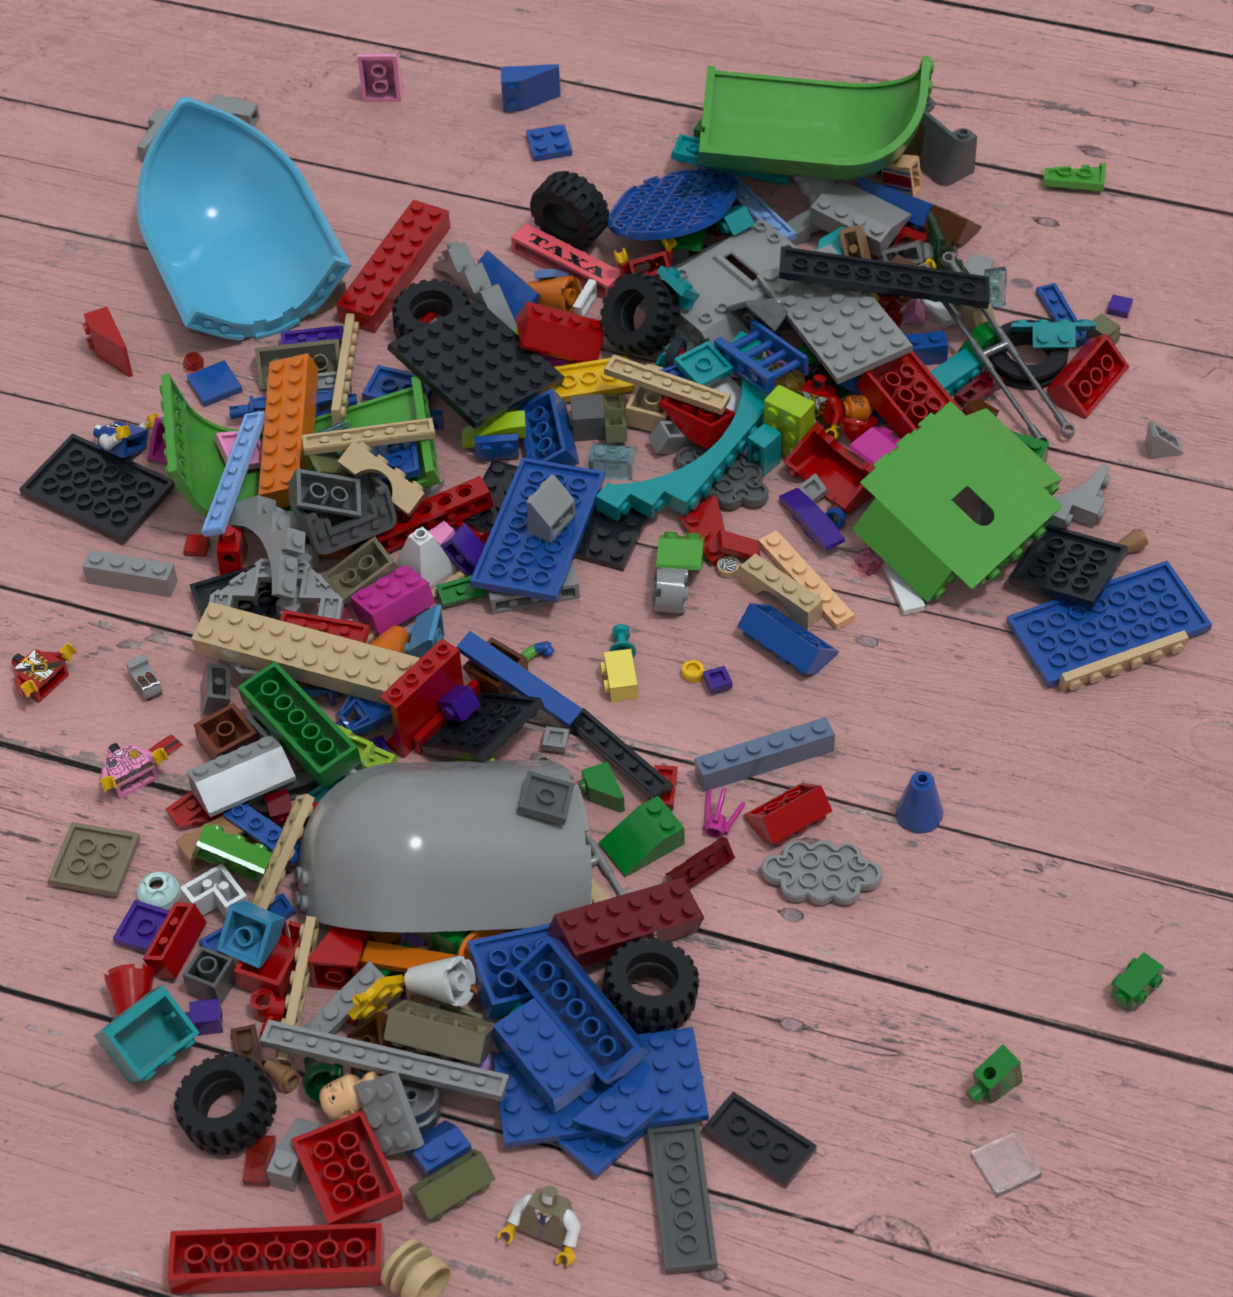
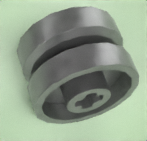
(424, 1103)

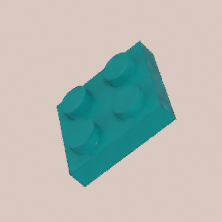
(704, 364)

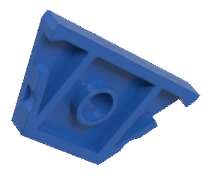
(625, 1106)

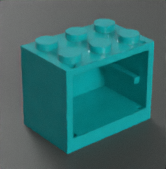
(147, 1035)

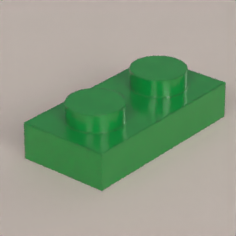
(458, 591)

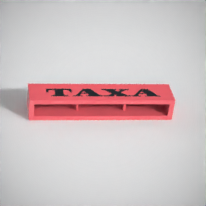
(554, 254)

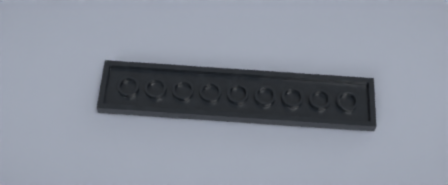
(884, 277)

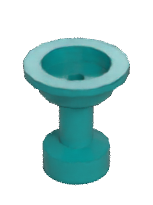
(622, 633)

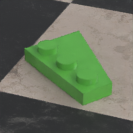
(1083, 178)

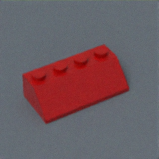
(559, 333)
(1088, 376)

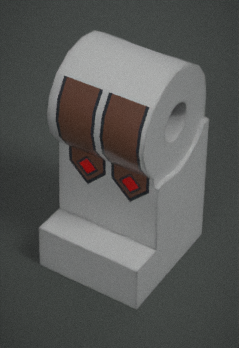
(143, 677)

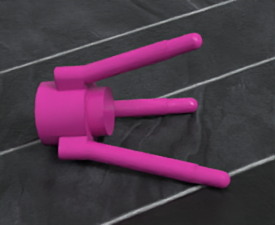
(716, 824)

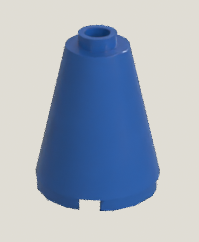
(920, 804)

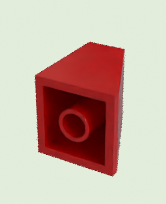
(338, 957)

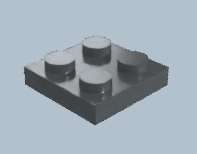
(546, 798)

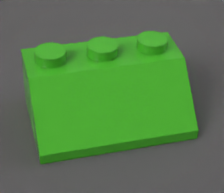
(232, 852)

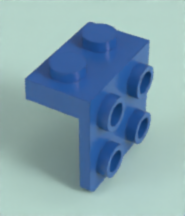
(496, 447)

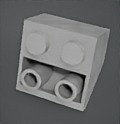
(550, 509)

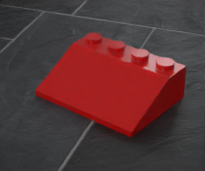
(904, 393)
(348, 1171)

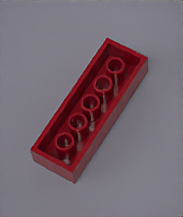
(600, 928)

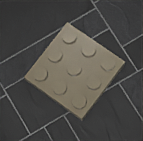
(94, 859)

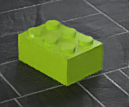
(790, 415)

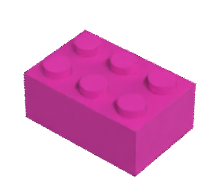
(392, 599)

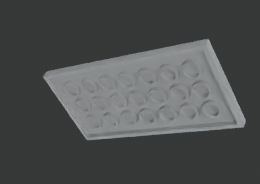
(838, 324)

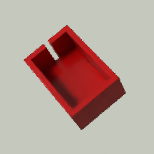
(276, 969)

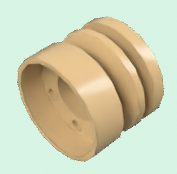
(415, 1271)

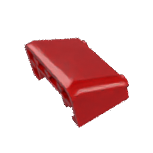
(834, 464)

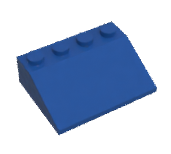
(494, 963)

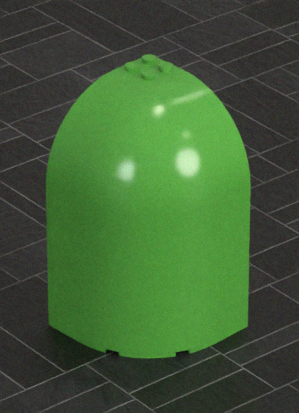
(809, 124)

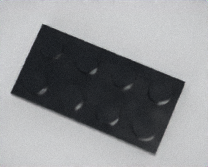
(759, 1139)

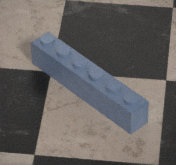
(764, 754)

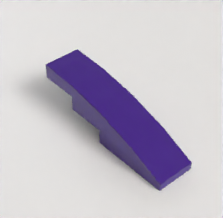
(812, 518)

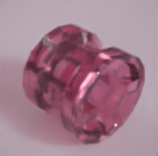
(869, 561)

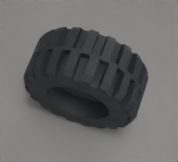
(570, 209)
(423, 299)
(659, 320)
(655, 961)
(211, 1081)

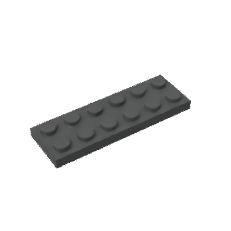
(682, 1198)

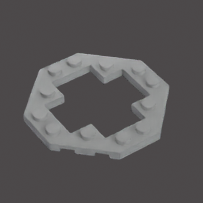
(312, 590)

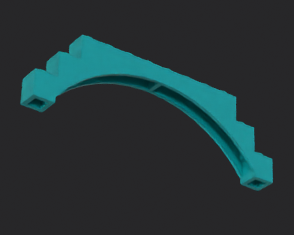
(687, 485)

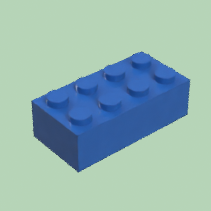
(544, 1055)

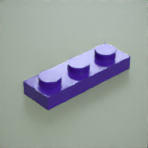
(312, 335)

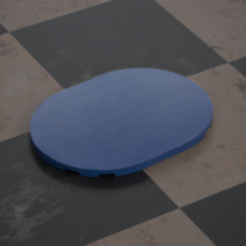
(673, 204)

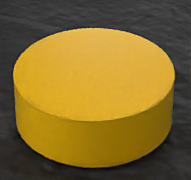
(692, 671)

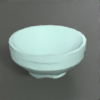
(162, 897)

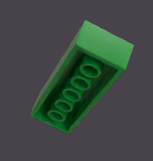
(299, 724)

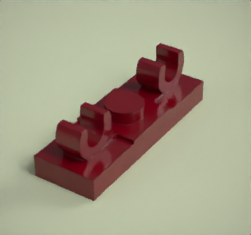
(703, 863)

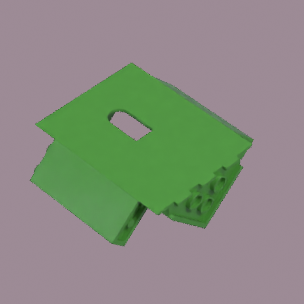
(920, 526)

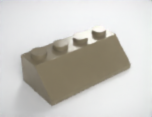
(324, 354)
(439, 1032)

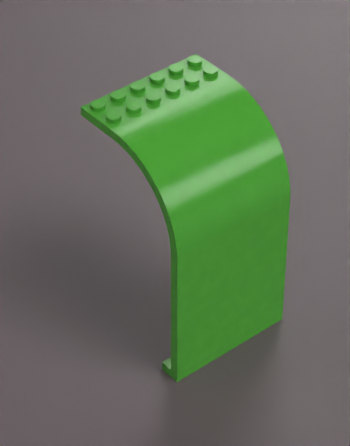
(198, 464)

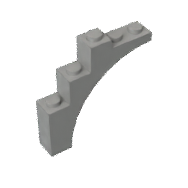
(240, 108)
(473, 278)
(1079, 505)
(280, 541)

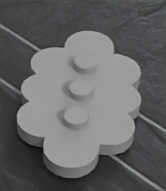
(821, 872)

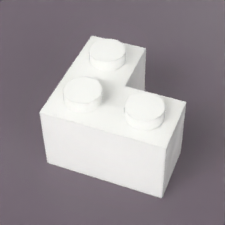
(213, 890)

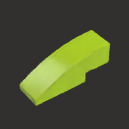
(504, 424)

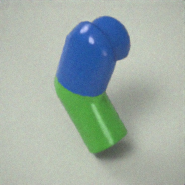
(532, 651)

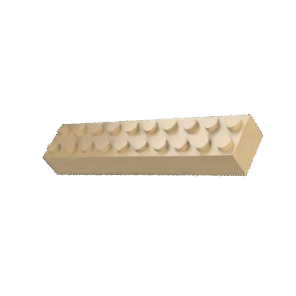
(300, 651)

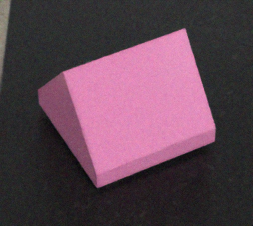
(914, 312)

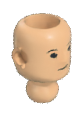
(340, 1096)

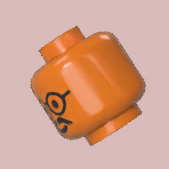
(857, 407)

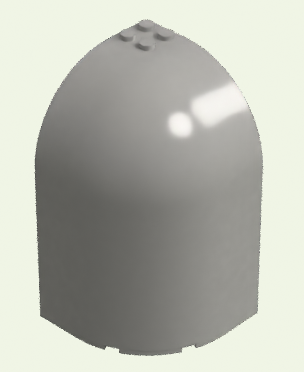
(441, 850)

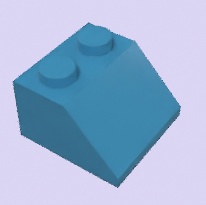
(426, 632)
(250, 933)

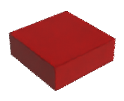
(196, 545)

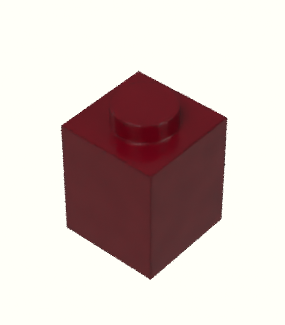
(278, 806)

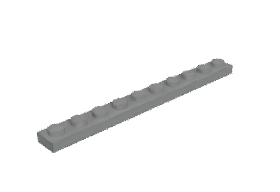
(385, 1060)

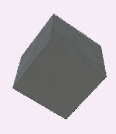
(587, 417)
(209, 975)

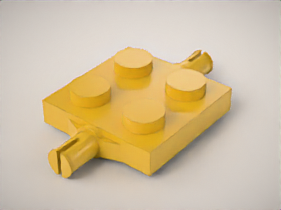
(377, 997)

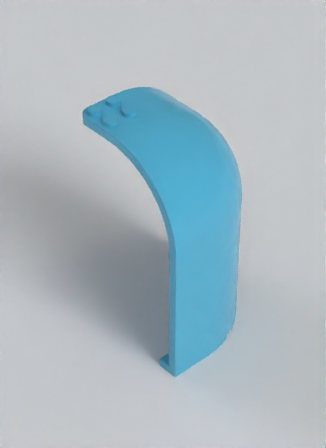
(233, 226)

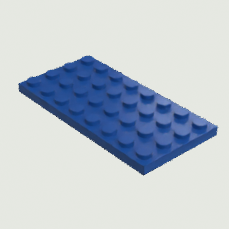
(522, 562)
(1127, 615)
(673, 1066)

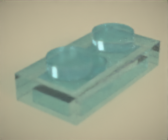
(997, 285)

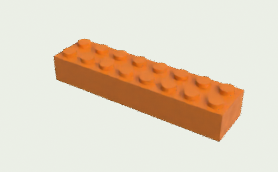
(287, 417)

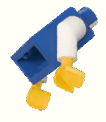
(124, 438)

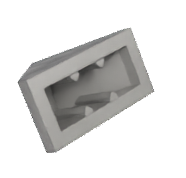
(1161, 442)

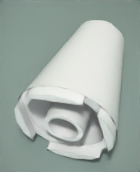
(443, 980)

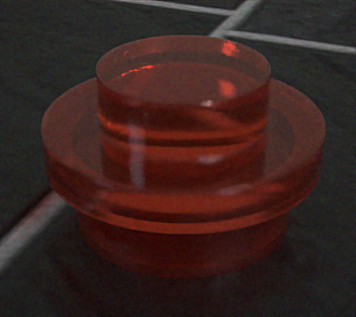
(193, 361)

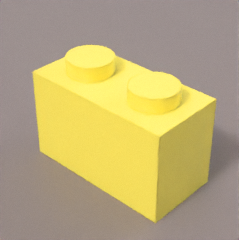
(620, 675)

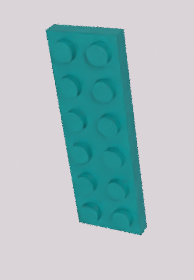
(687, 151)

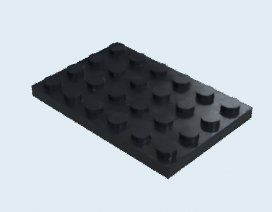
(97, 488)

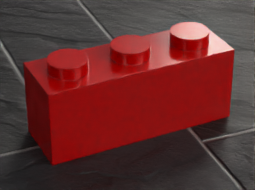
(175, 940)

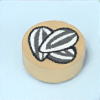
(728, 566)

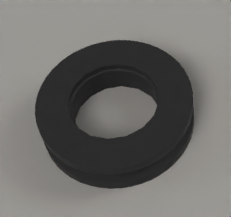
(1043, 372)

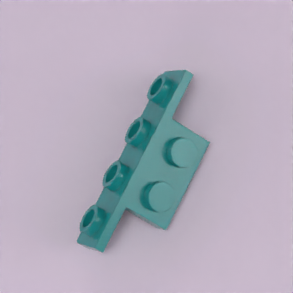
(1053, 334)

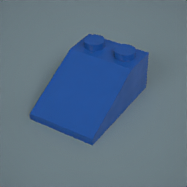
(529, 86)

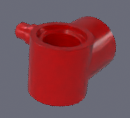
(273, 1011)

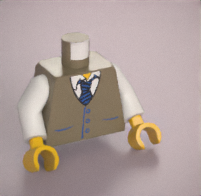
(546, 1218)

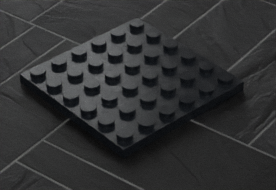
(475, 364)

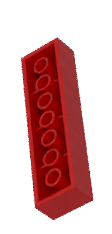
(394, 265)
(275, 1258)

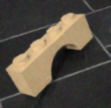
(359, 461)
(800, 602)

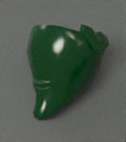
(317, 1075)

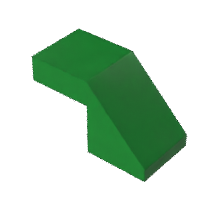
(984, 336)

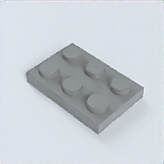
(389, 1114)

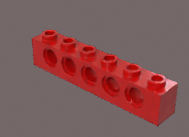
(448, 506)

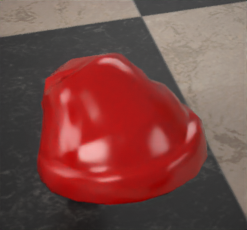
(855, 428)

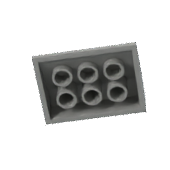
(849, 206)

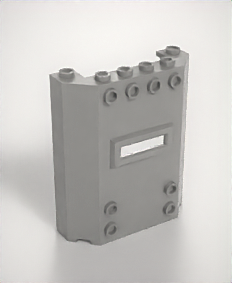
(724, 284)

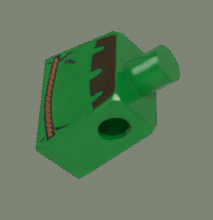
(995, 1076)

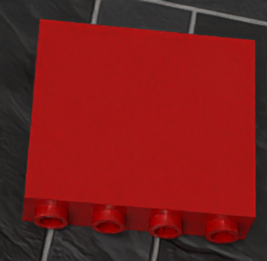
(417, 693)

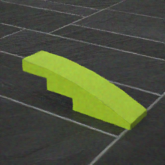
(369, 753)

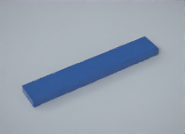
(518, 678)

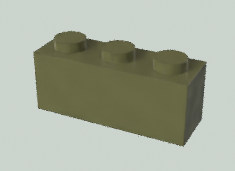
(452, 1184)

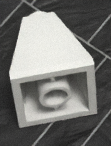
(426, 557)

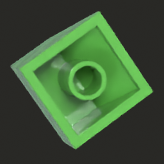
(680, 551)

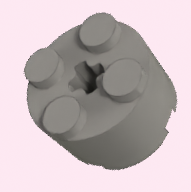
(669, 590)

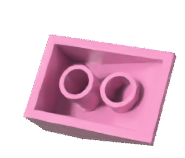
(380, 77)

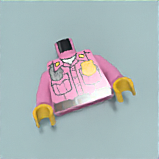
(130, 768)

